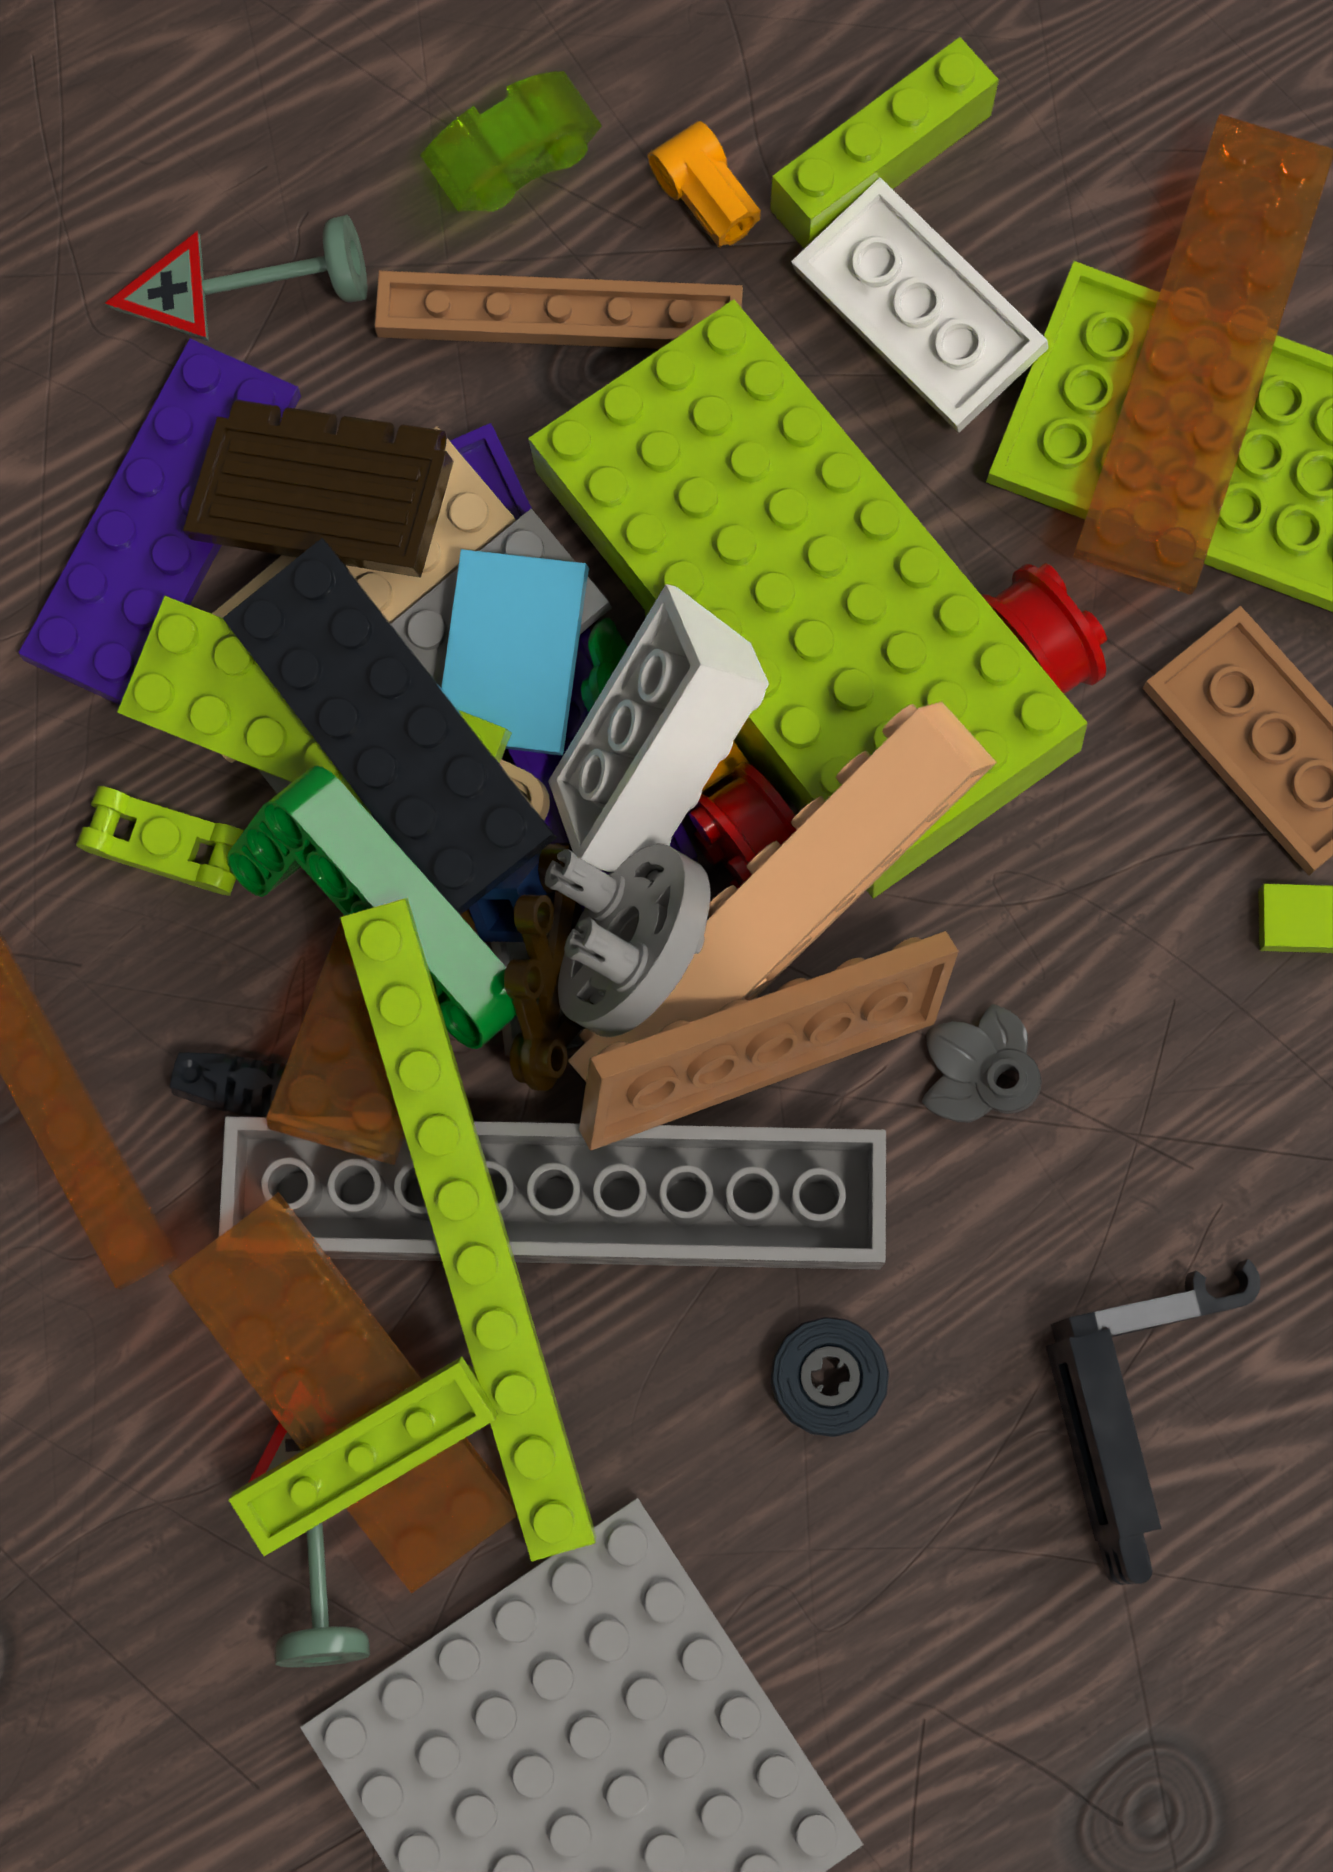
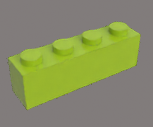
(885, 140)

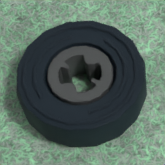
(803, 1354)

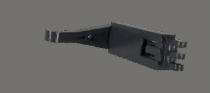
(1102, 1421)

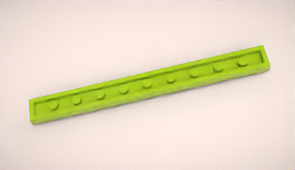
(469, 1228)

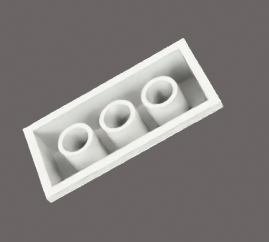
(656, 732)

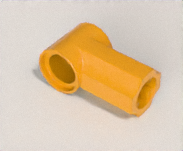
(697, 172)

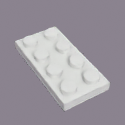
(920, 305)

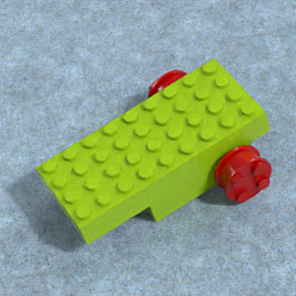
(761, 508)

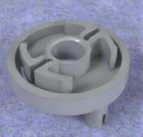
(631, 935)

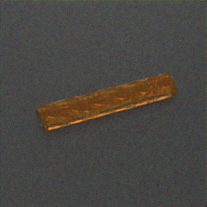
(75, 1135)

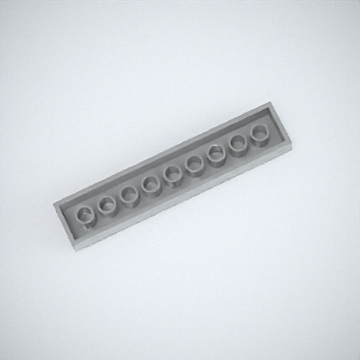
(639, 1201)

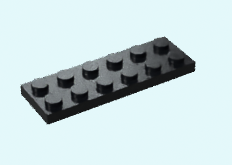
(389, 727)

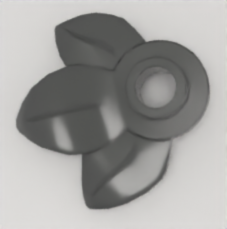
(972, 1063)

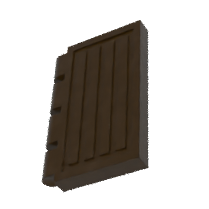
(303, 482)

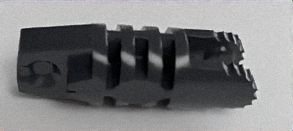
(226, 1082)

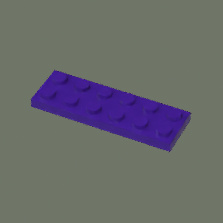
(136, 537)

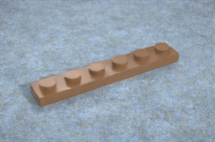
(543, 309)

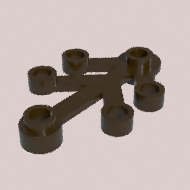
(540, 1051)

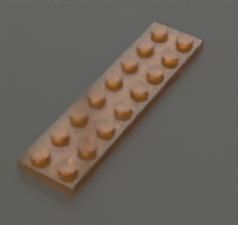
(1204, 355)

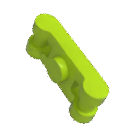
(161, 841)

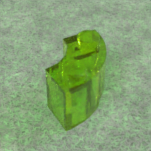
(527, 135)

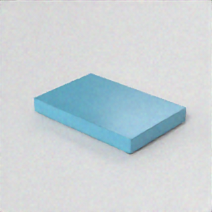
(516, 644)

